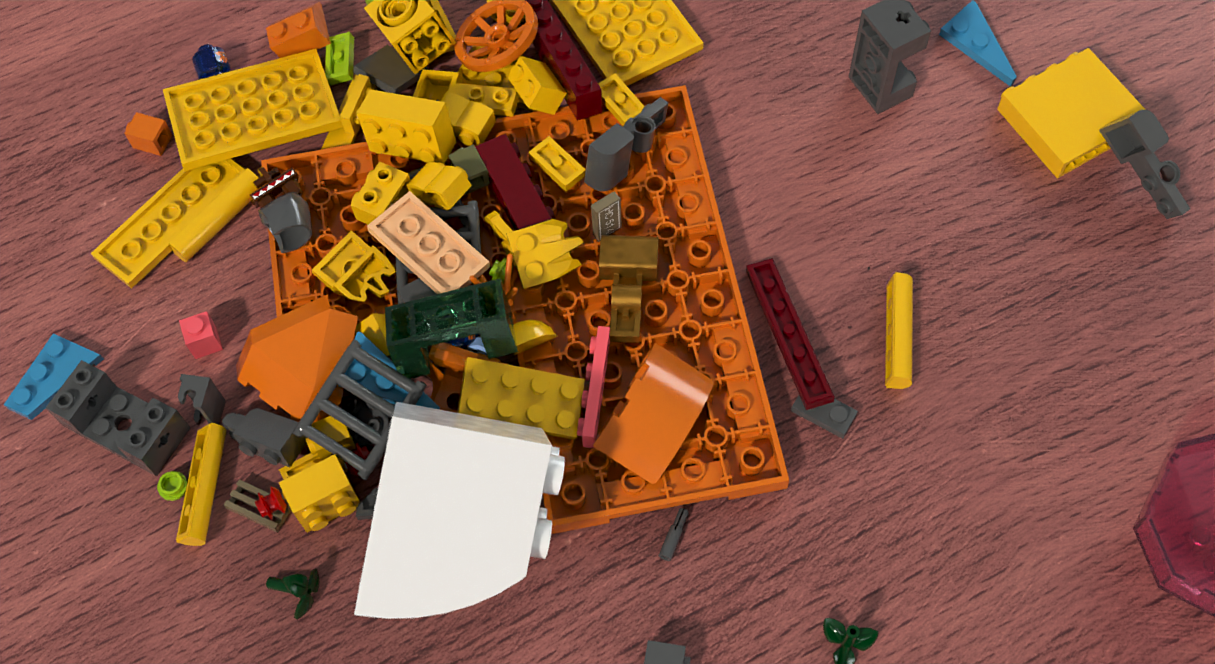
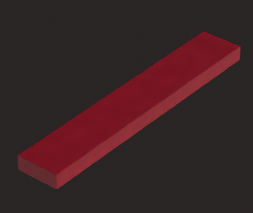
(790, 334)

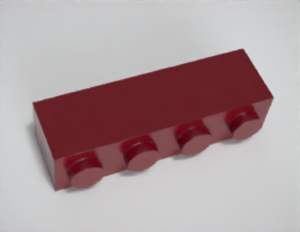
(512, 183)

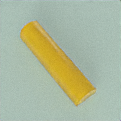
(214, 216)
(899, 331)
(201, 485)

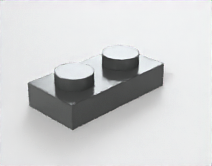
(833, 417)

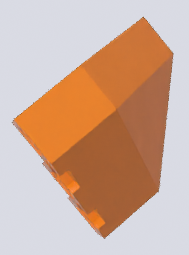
(296, 354)

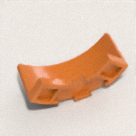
(657, 414)

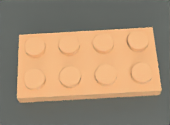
(427, 245)

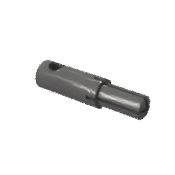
(673, 535)

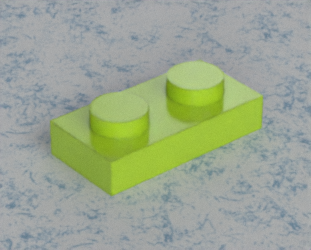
(340, 58)

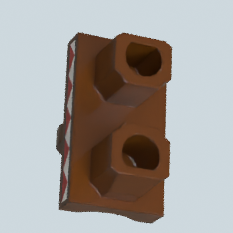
(272, 187)

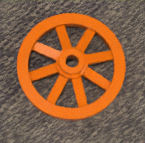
(498, 38)

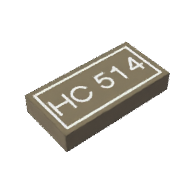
(606, 215)

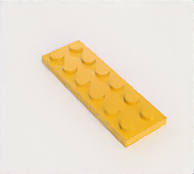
(146, 234)

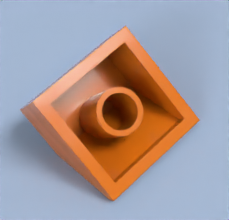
(299, 32)

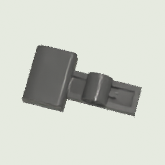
(1135, 141)
(611, 152)

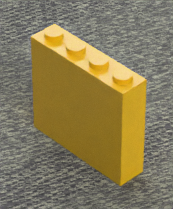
(1065, 110)

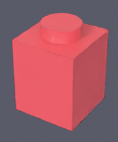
(200, 335)

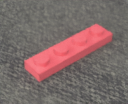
(593, 398)

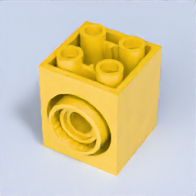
(411, 30)

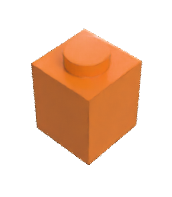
(148, 133)

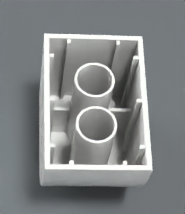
(455, 512)

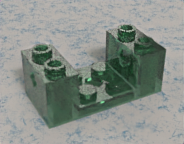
(472, 311)

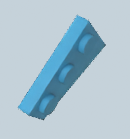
(48, 375)

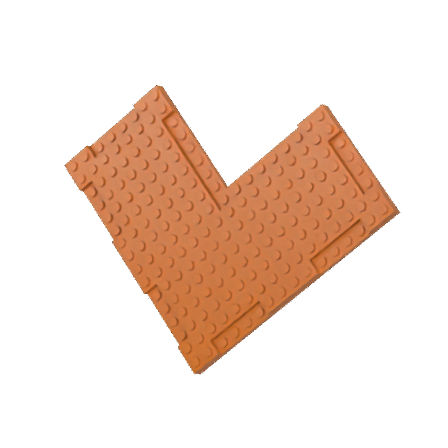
(687, 311)

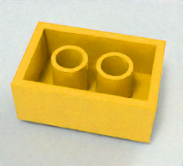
(406, 126)

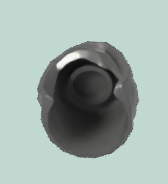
(288, 221)

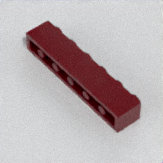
(565, 62)

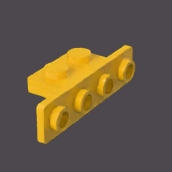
(352, 101)

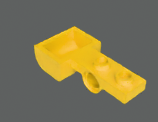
(435, 84)

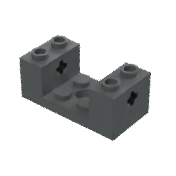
(885, 38)
(95, 407)

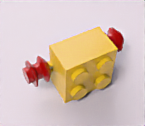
(315, 493)

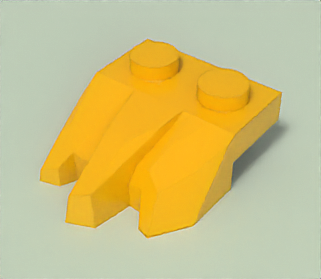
(543, 252)
(354, 268)

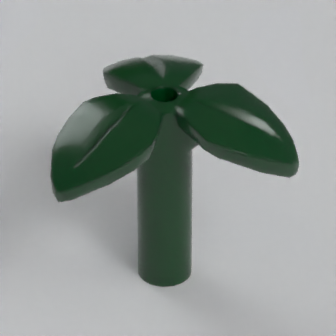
(298, 586)
(854, 637)

